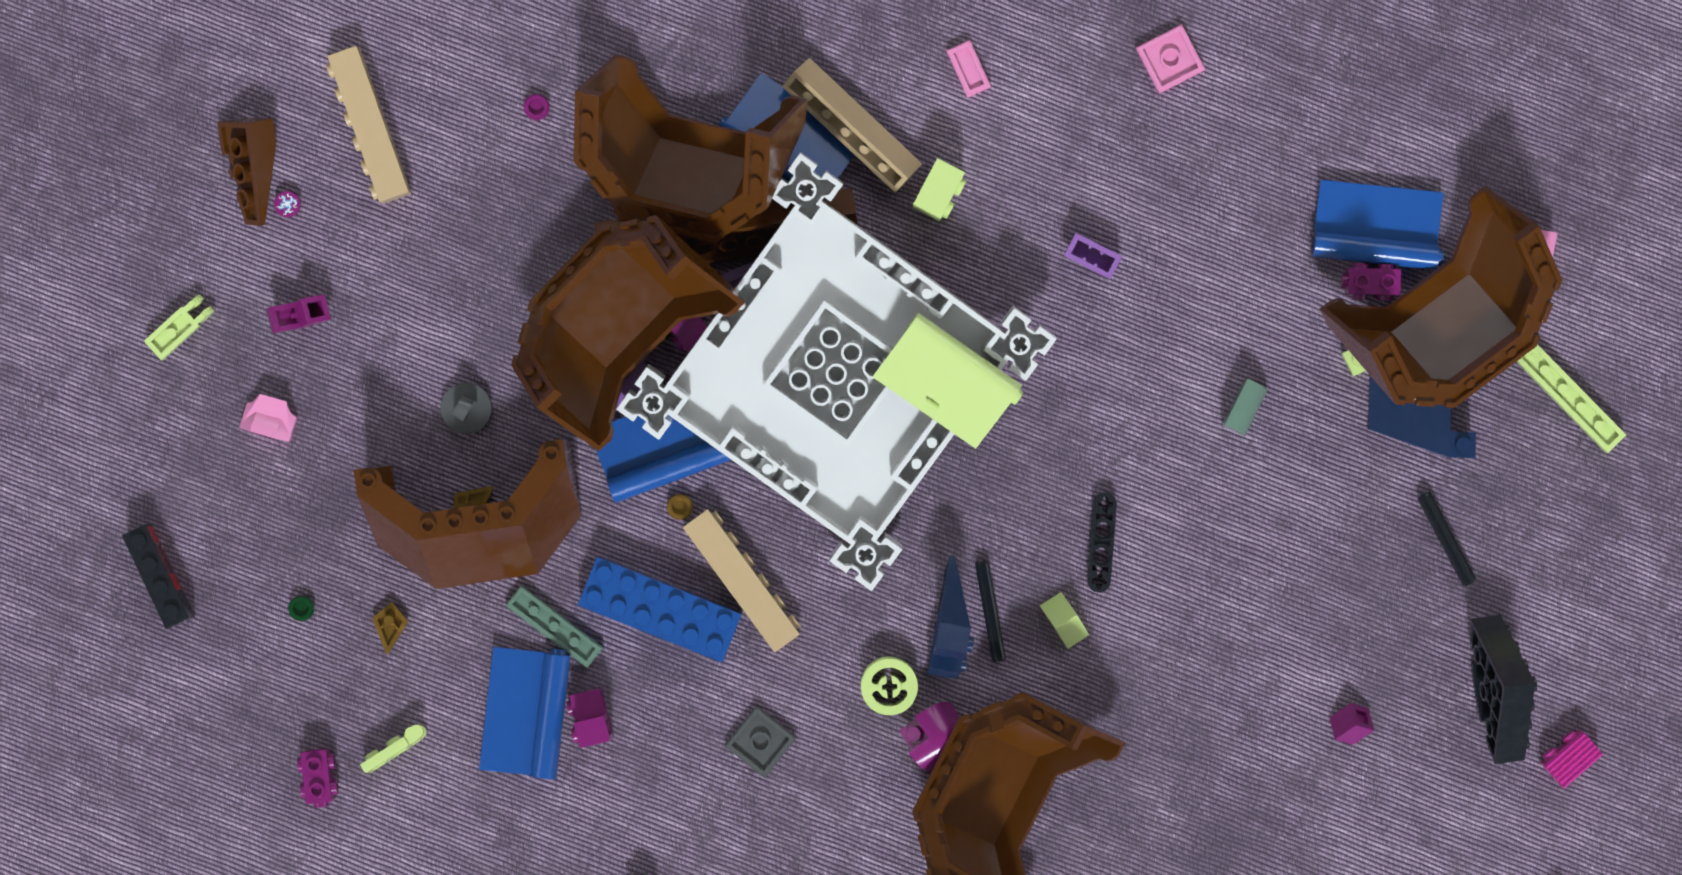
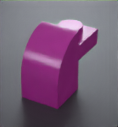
(299, 314)

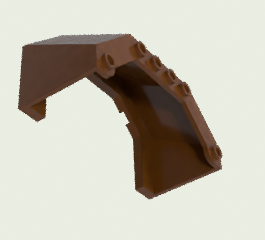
(674, 167)
(607, 316)
(1462, 318)
(482, 539)
(996, 782)

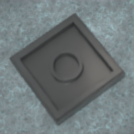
(760, 741)

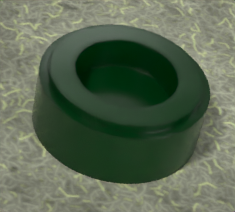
(301, 608)

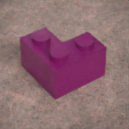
(591, 718)

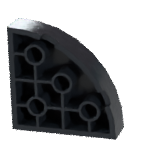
(1501, 688)

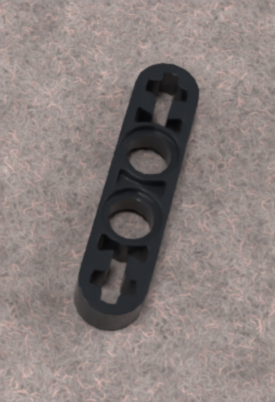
(1101, 542)

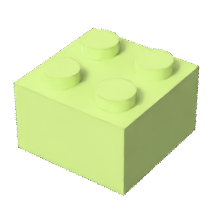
(938, 190)

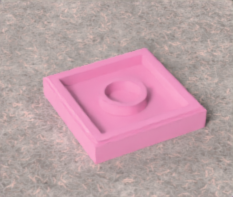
(1170, 59)

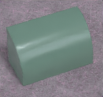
(1244, 406)

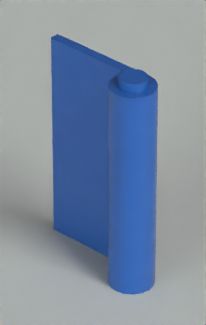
(814, 141)
(1378, 225)
(640, 462)
(525, 712)

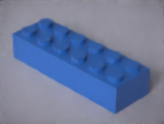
(659, 609)

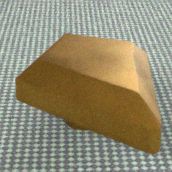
(472, 497)
(389, 625)

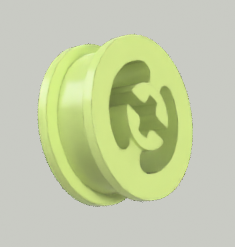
(909, 684)

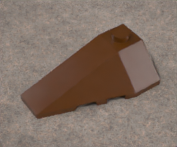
(251, 153)

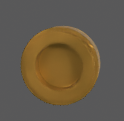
(679, 506)

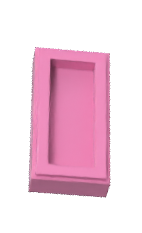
(968, 68)

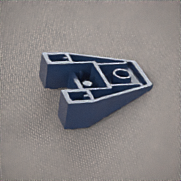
(1418, 425)
(952, 628)

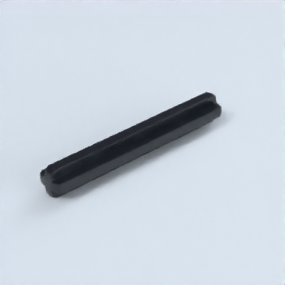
(1446, 538)
(990, 611)

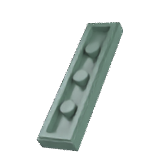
(554, 626)

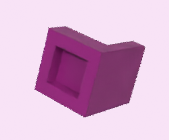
(1351, 724)

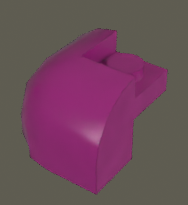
(929, 733)

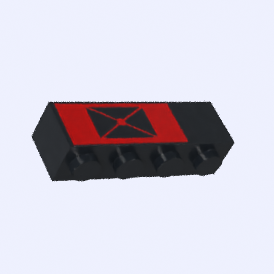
(158, 576)

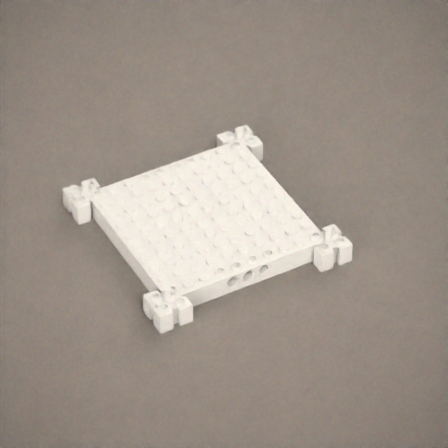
(793, 371)

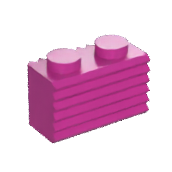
(1570, 758)

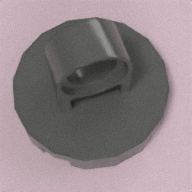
(466, 408)

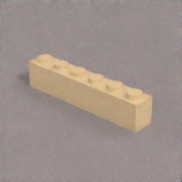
(369, 125)
(852, 125)
(741, 580)

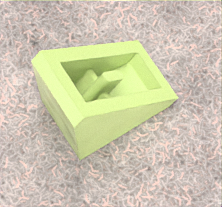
(1064, 620)

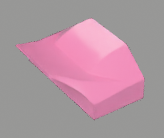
(269, 418)

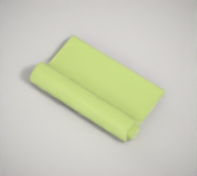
(948, 380)

